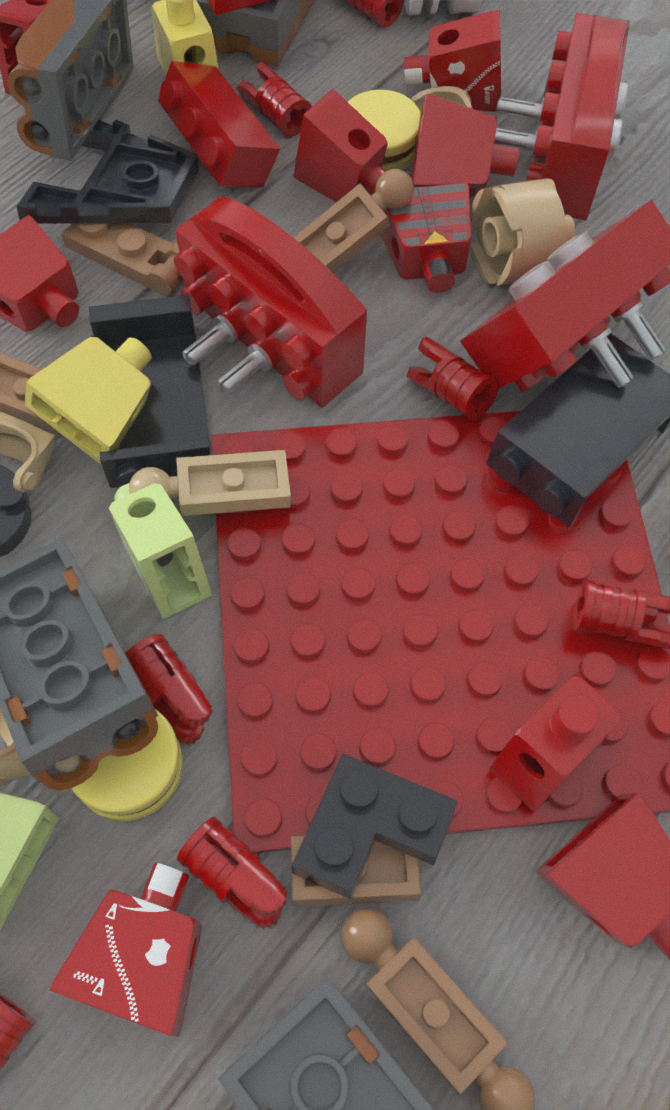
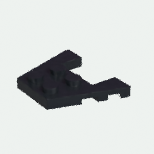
(130, 184)

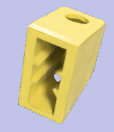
(182, 30)
(92, 393)

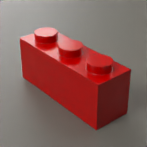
(218, 125)

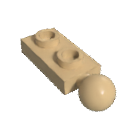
(223, 482)

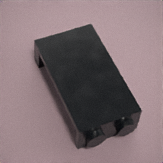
(175, 412)
(581, 431)

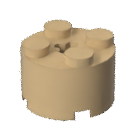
(517, 228)

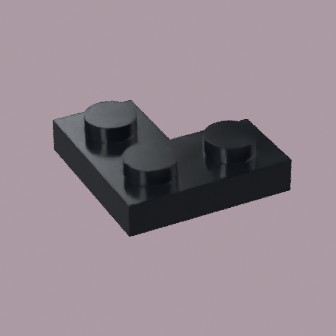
(368, 807)

